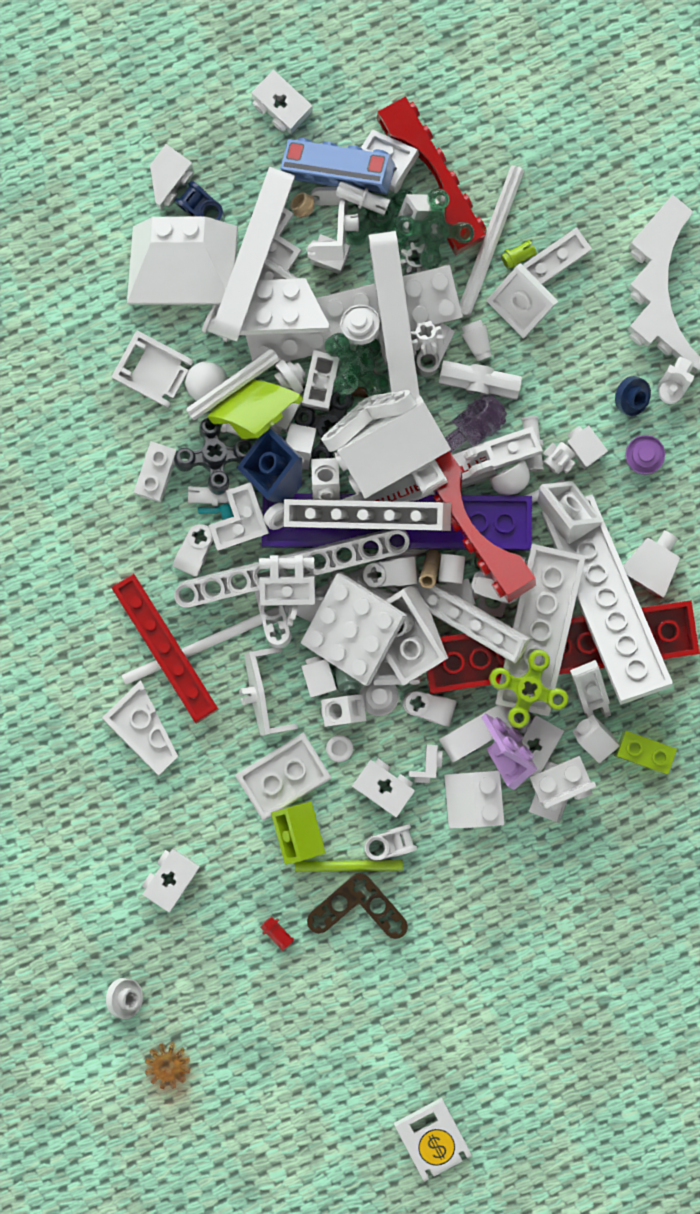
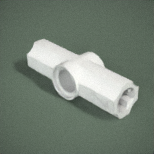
(480, 379)

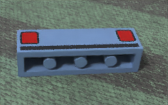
(333, 164)

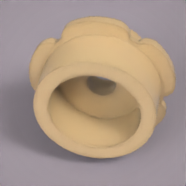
(302, 205)

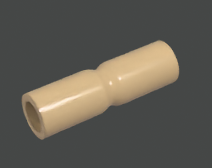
(430, 569)

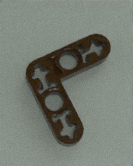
(353, 899)

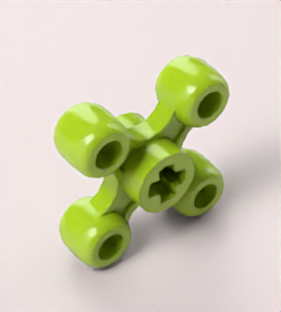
(540, 693)

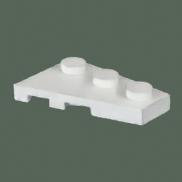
(141, 729)

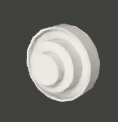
(360, 324)
(290, 376)
(380, 698)
(124, 998)

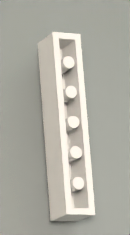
(367, 514)

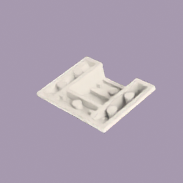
(181, 261)

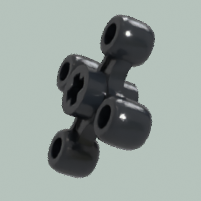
(321, 423)
(214, 463)

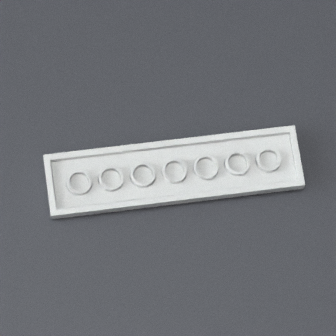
(428, 297)
(614, 615)

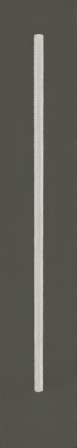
(257, 621)

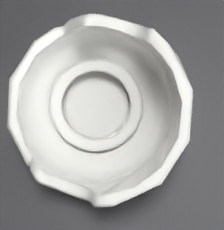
(204, 378)
(511, 480)

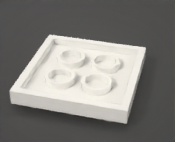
(353, 629)

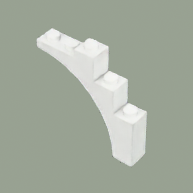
(650, 287)

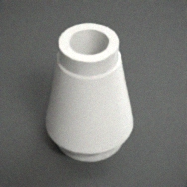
(477, 339)

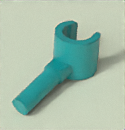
(225, 510)

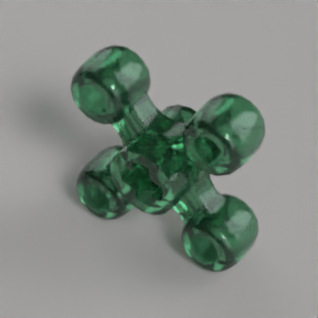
(371, 223)
(424, 228)
(356, 366)

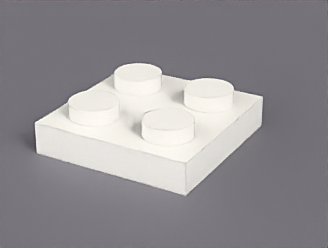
(522, 300)

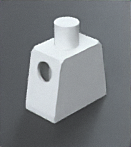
(653, 564)

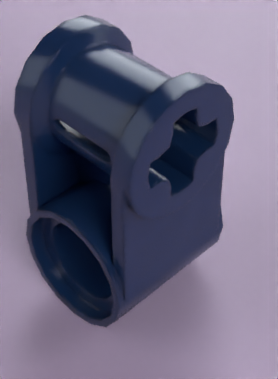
(197, 202)

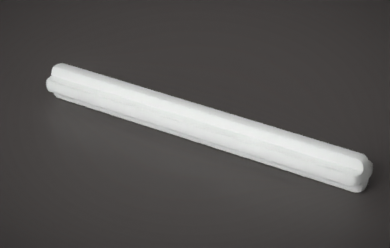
(490, 240)

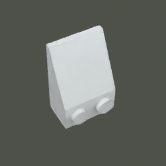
(417, 641)

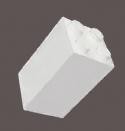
(391, 449)

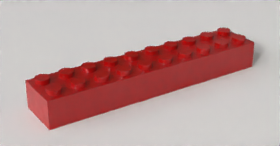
(472, 662)

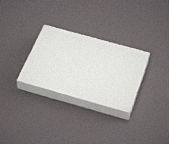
(283, 776)

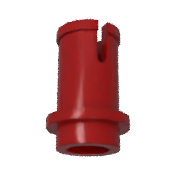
(276, 933)

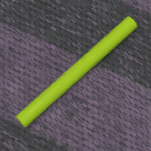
(355, 865)

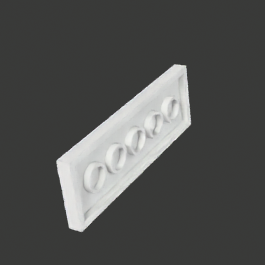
(545, 618)

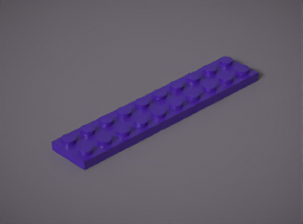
(500, 519)

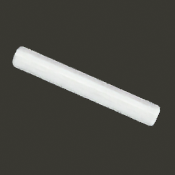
(232, 384)

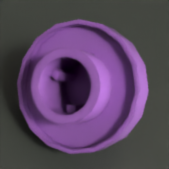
(645, 454)

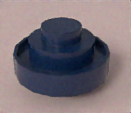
(632, 395)

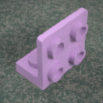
(509, 753)

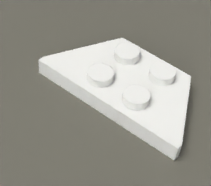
(284, 308)

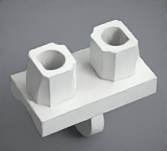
(675, 381)

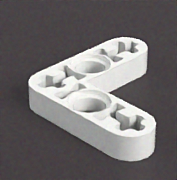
(370, 408)

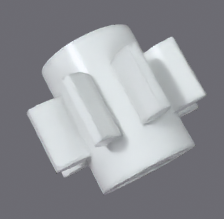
(411, 265)
(427, 338)
(559, 458)

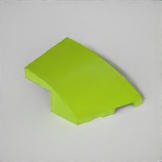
(254, 408)

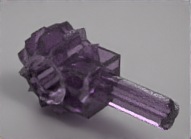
(477, 422)

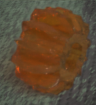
(176, 1069)

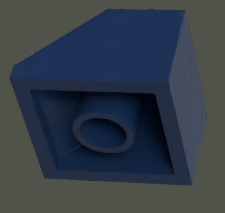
(273, 467)

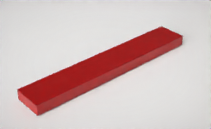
(165, 648)

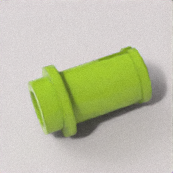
(518, 254)

